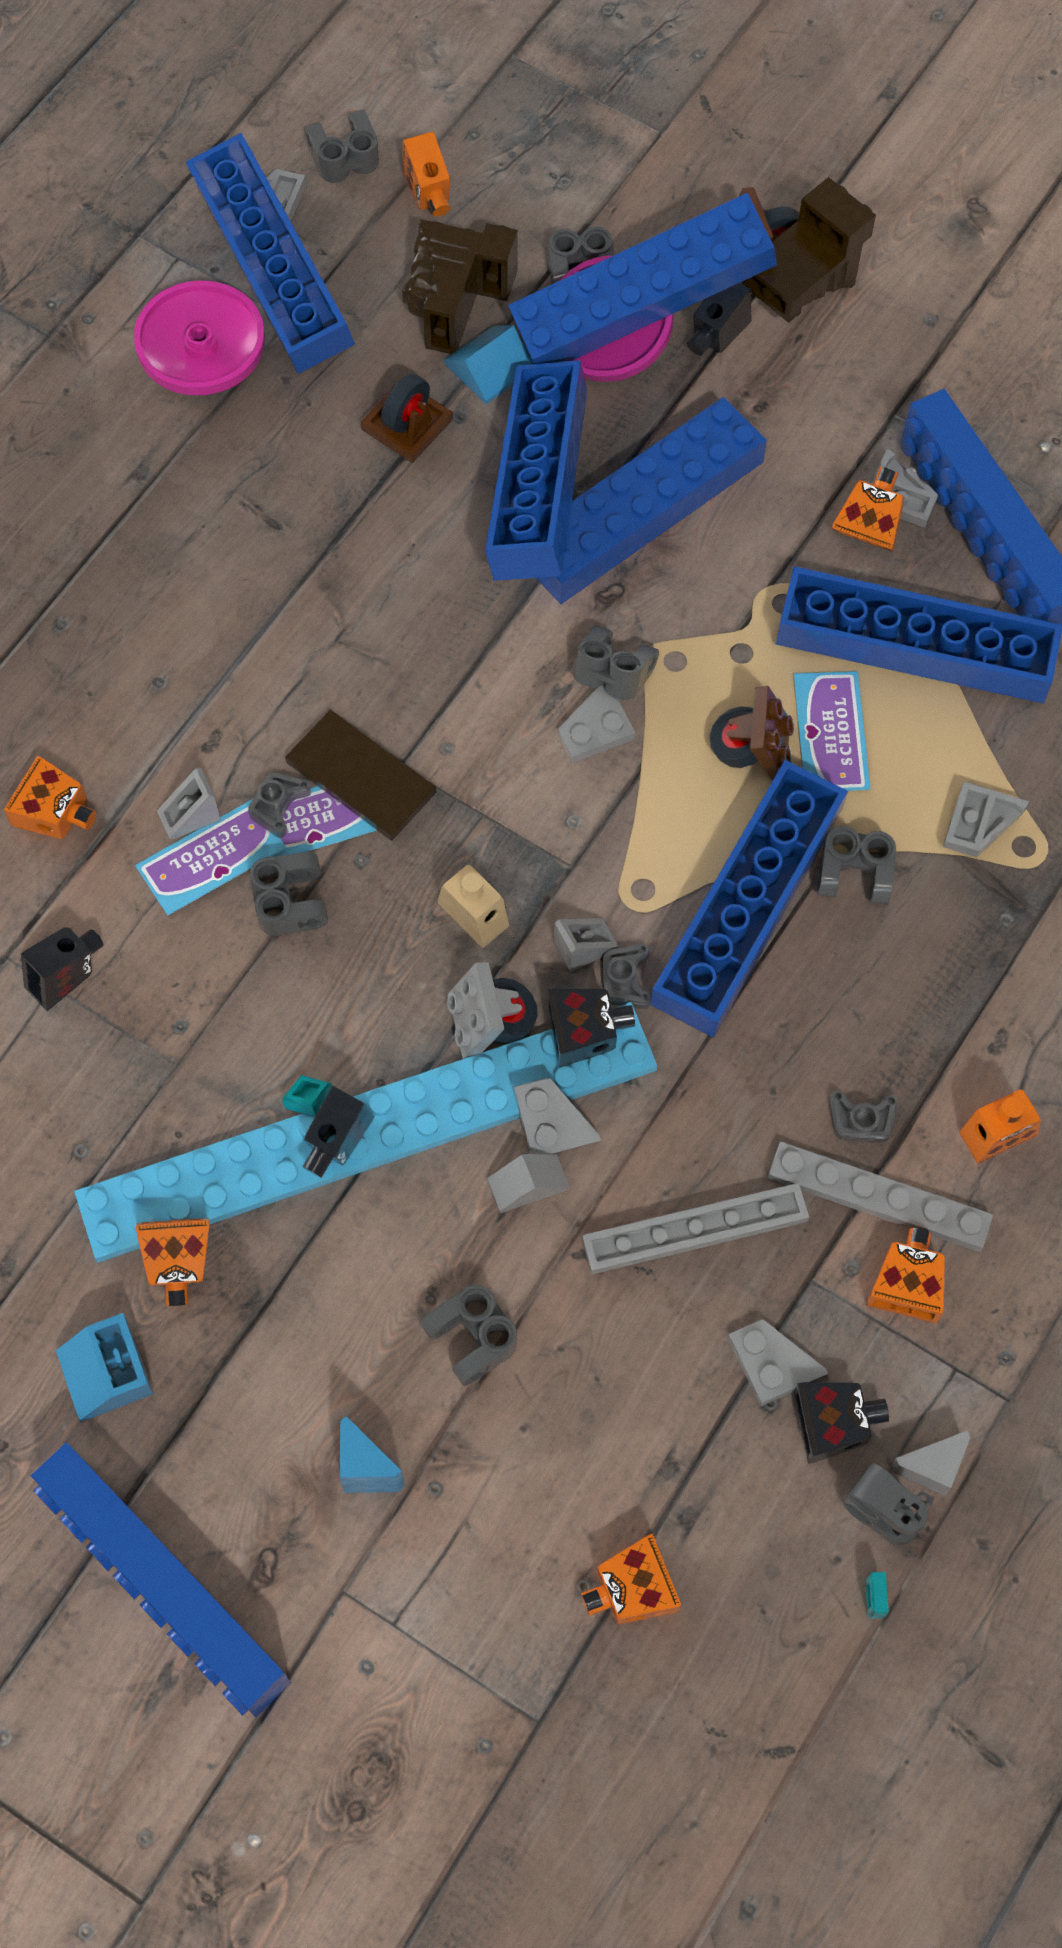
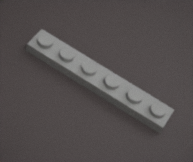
(880, 1196)
(695, 1228)

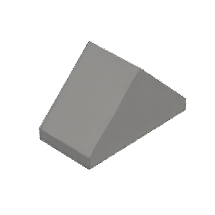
(189, 806)
(582, 941)
(527, 1180)
(934, 1464)

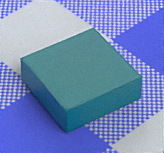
(306, 1095)
(877, 1595)

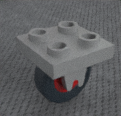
(489, 1010)

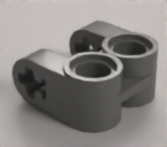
(337, 157)
(577, 249)
(619, 672)
(858, 858)
(288, 870)
(480, 1327)
(882, 1502)

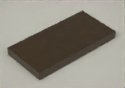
(361, 775)

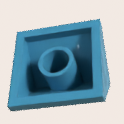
(490, 361)
(364, 1465)

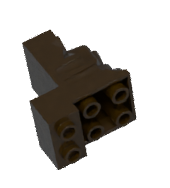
(816, 251)
(450, 272)

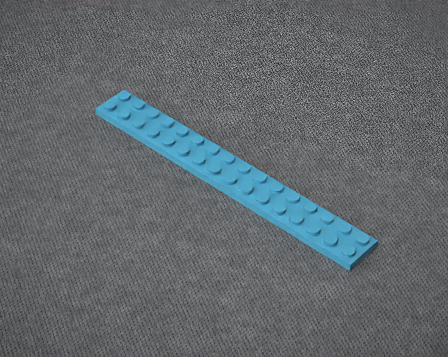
(407, 1120)

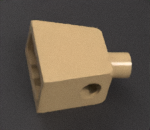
(469, 900)

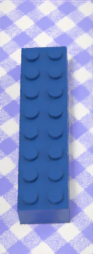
(270, 253)
(645, 283)
(537, 471)
(655, 494)
(984, 507)
(919, 635)
(748, 899)
(158, 1576)

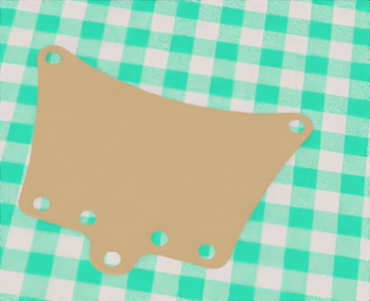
(696, 807)

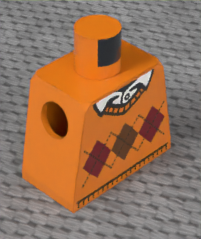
(426, 173)
(873, 511)
(49, 802)
(1006, 1125)
(174, 1255)
(911, 1279)
(633, 1585)

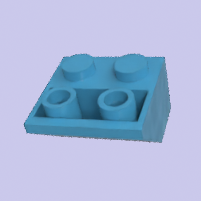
(103, 1368)

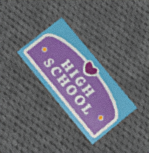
(832, 728)
(319, 822)
(207, 859)

